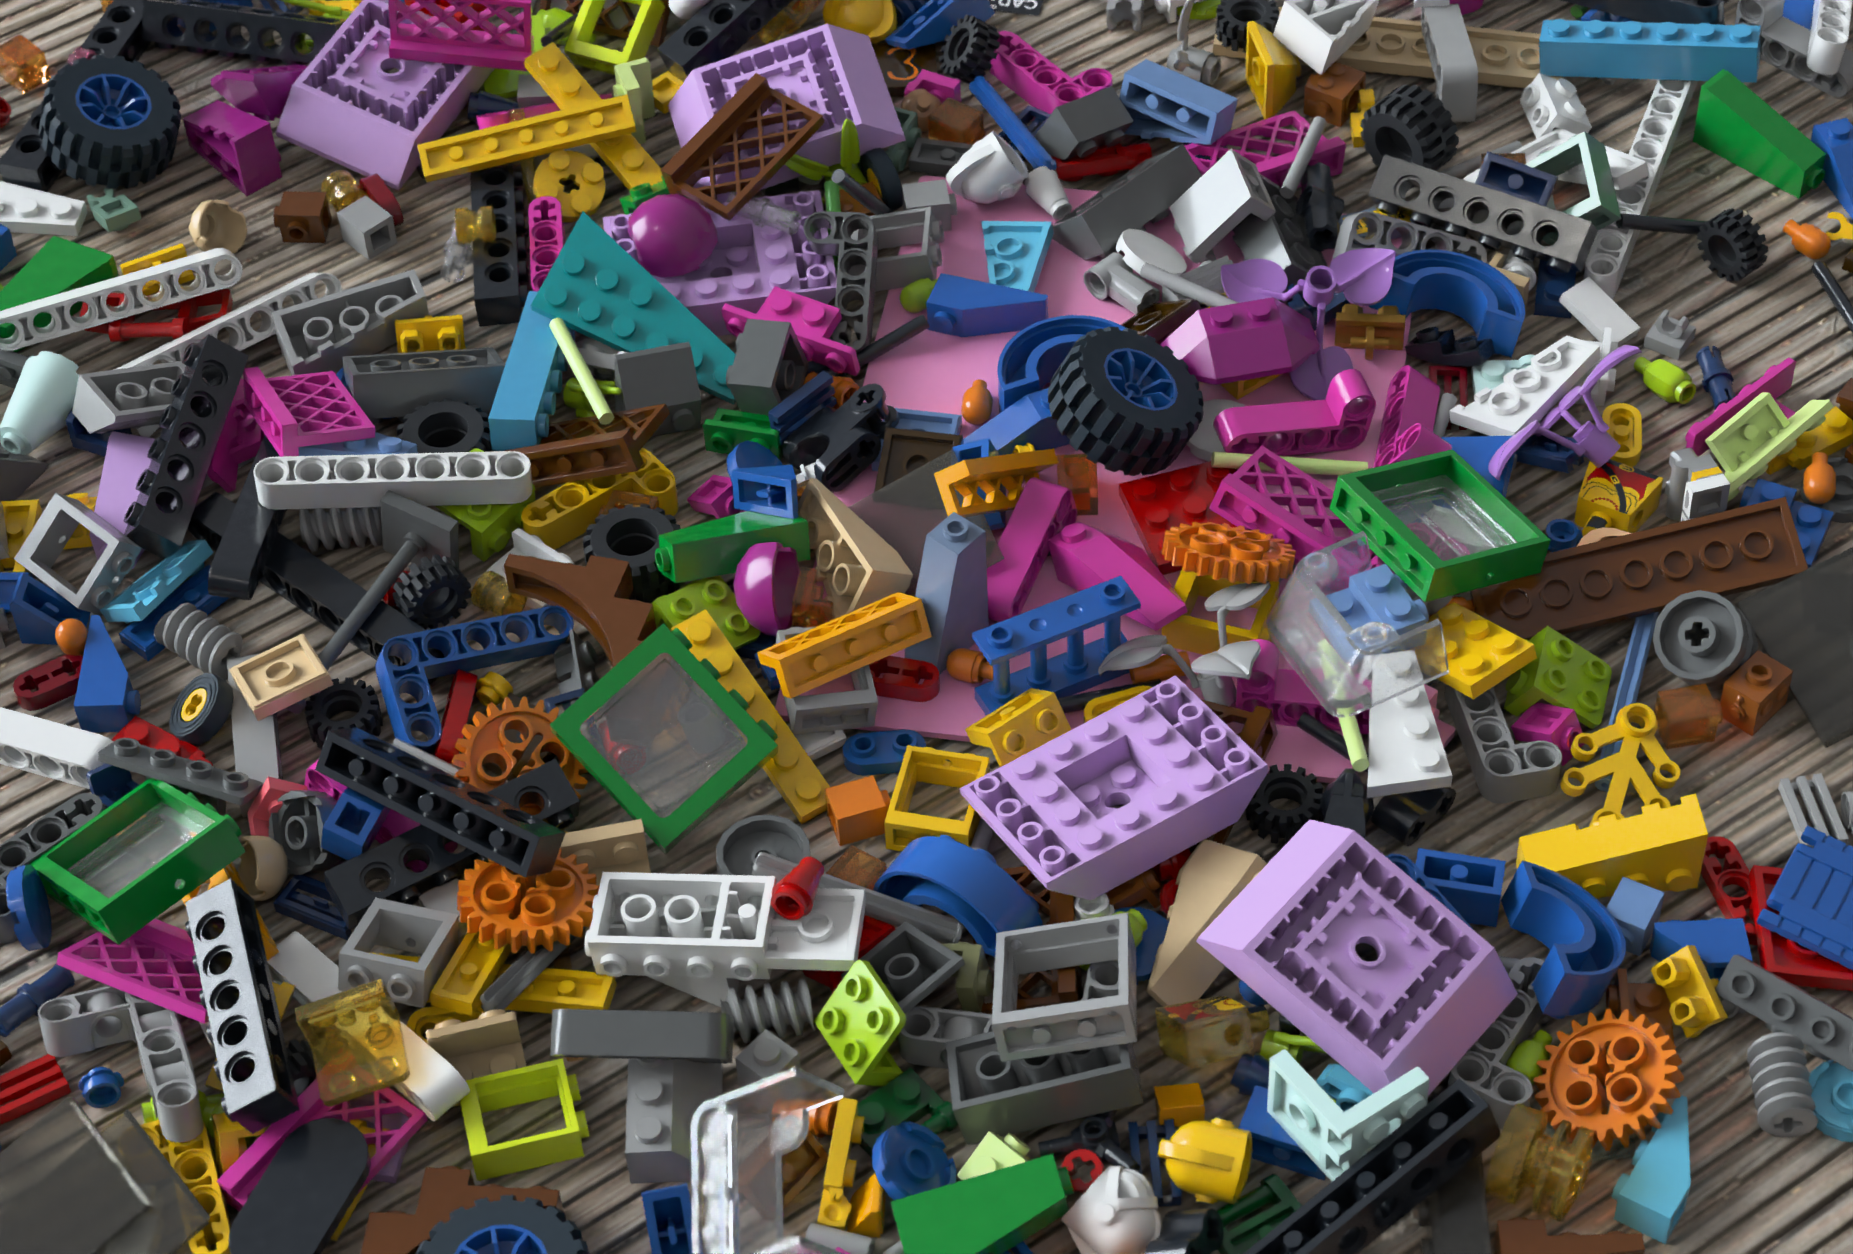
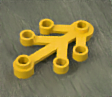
(1624, 763)

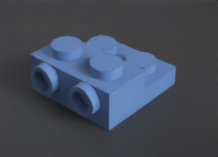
(1379, 597)

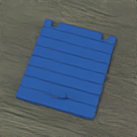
(1815, 898)

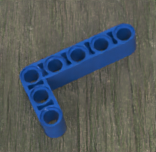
(458, 655)

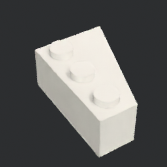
(1323, 28)

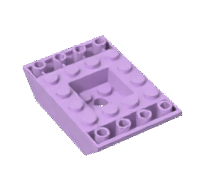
(821, 69)
(369, 117)
(747, 263)
(1155, 755)
(1296, 943)

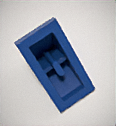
(766, 490)
(40, 610)
(669, 1219)

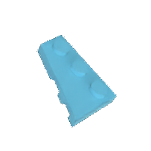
(1016, 251)
(158, 583)

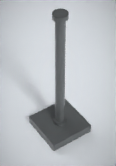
(410, 534)

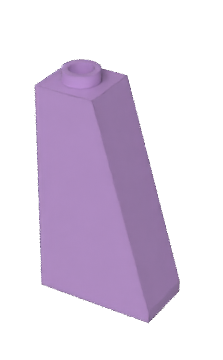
(122, 467)

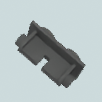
(575, 661)

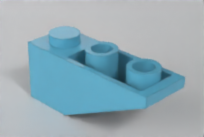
(1660, 1182)

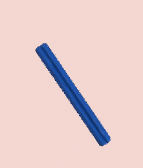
(1011, 124)

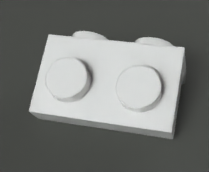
(1553, 104)

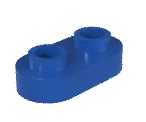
(879, 751)

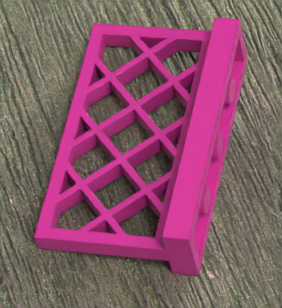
(459, 43)
(1327, 151)
(304, 403)
(1262, 510)
(151, 949)
(248, 1169)

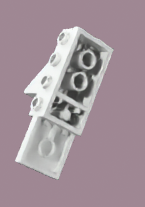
(716, 930)

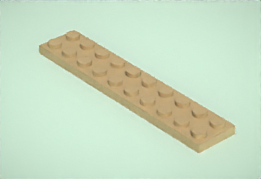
(1400, 49)

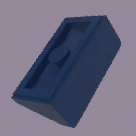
(1516, 179)

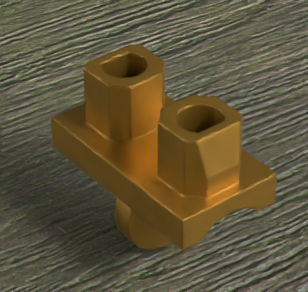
(1370, 331)

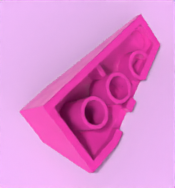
(1092, 556)

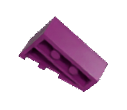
(235, 145)

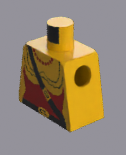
(1616, 497)

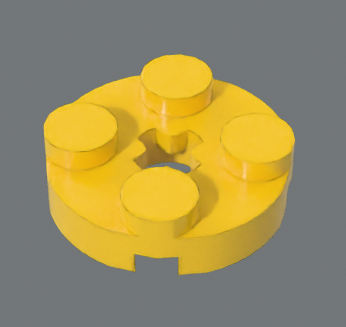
(572, 166)

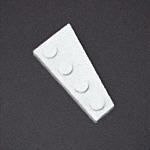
(1624, 168)
(39, 212)
(1405, 747)

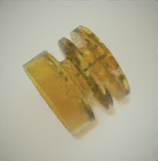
(1540, 1162)

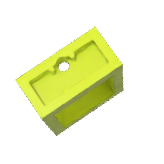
(602, 58)
(516, 1088)

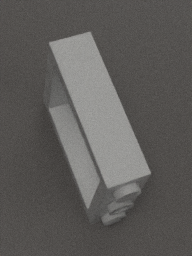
(1071, 1024)

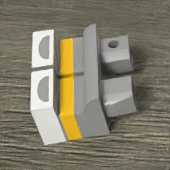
(1695, 486)

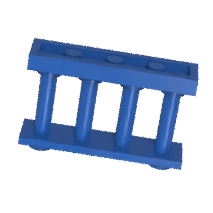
(1036, 628)

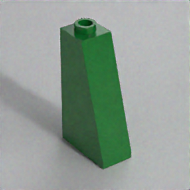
(1755, 136)
(52, 271)
(720, 544)
(984, 1211)

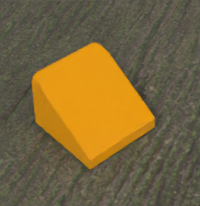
(1179, 1102)
(868, 1209)

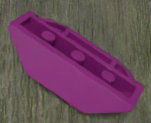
(258, 89)
(1243, 341)

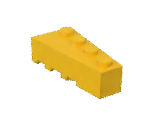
(1652, 848)

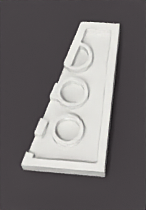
(1530, 391)

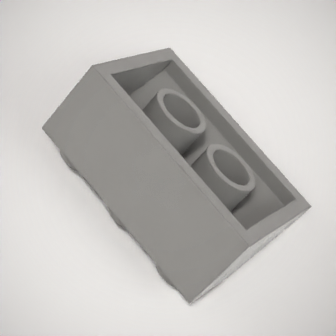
(125, 396)
(660, 1112)

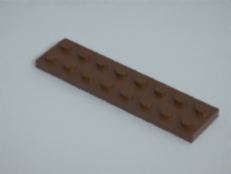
(1648, 570)

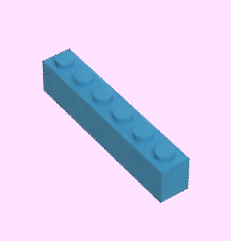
(1648, 50)
(528, 384)

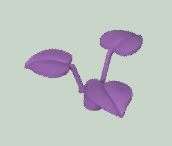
(1359, 273)
(1591, 439)

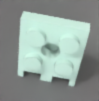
(1326, 1132)

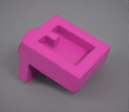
(936, 84)
(714, 497)
(1549, 724)

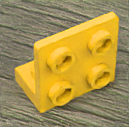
(1020, 725)

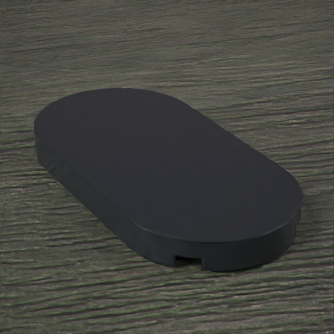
(303, 1191)

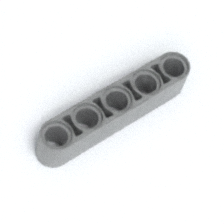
(254, 741)

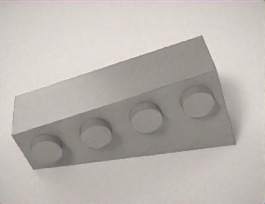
(347, 323)

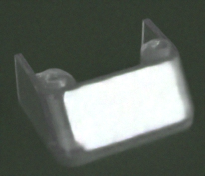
(1343, 665)
(739, 1163)

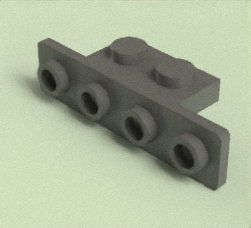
(197, 776)
(1789, 1010)

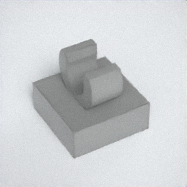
(1670, 335)

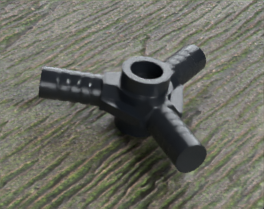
(1096, 1135)

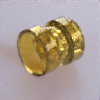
(342, 189)
(473, 225)
(492, 594)

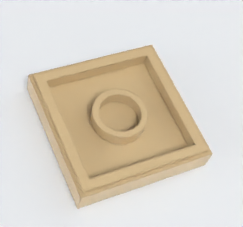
(280, 677)

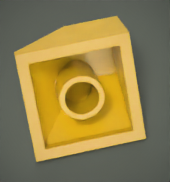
(1269, 70)

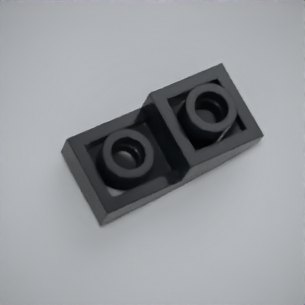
(1443, 349)

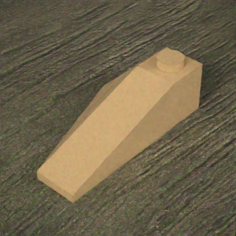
(849, 554)
(1206, 887)

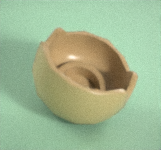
(217, 226)
(262, 866)

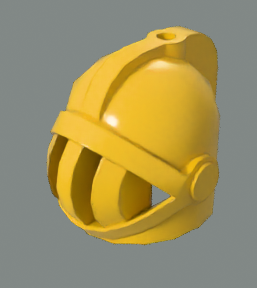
(865, 17)
(1209, 1159)

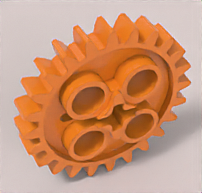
(1228, 552)
(489, 745)
(529, 908)
(1647, 1075)

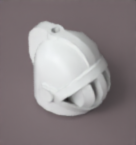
(987, 171)
(1115, 1214)

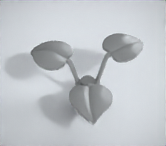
(1213, 668)

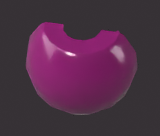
(672, 235)
(766, 586)

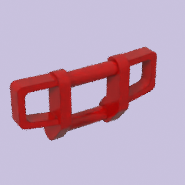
(125, 328)

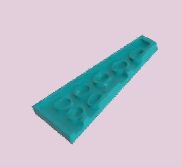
(621, 305)

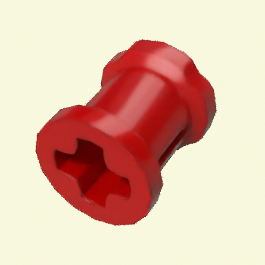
(1089, 1159)

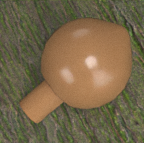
(922, 103)

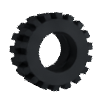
(1410, 128)
(446, 427)
(633, 537)

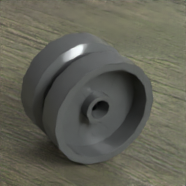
(1703, 638)
(758, 834)

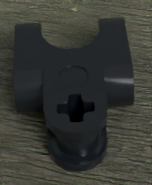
(842, 439)

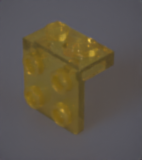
(355, 1042)

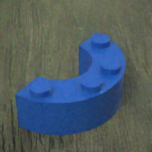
(1461, 287)
(1037, 353)
(962, 884)
(1576, 928)

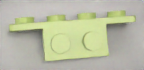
(1759, 435)

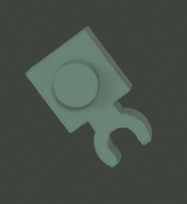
(112, 211)

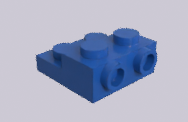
(1810, 521)

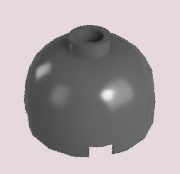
(300, 828)

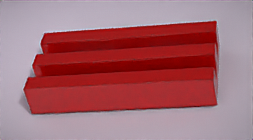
(20, 1081)

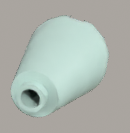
(39, 402)

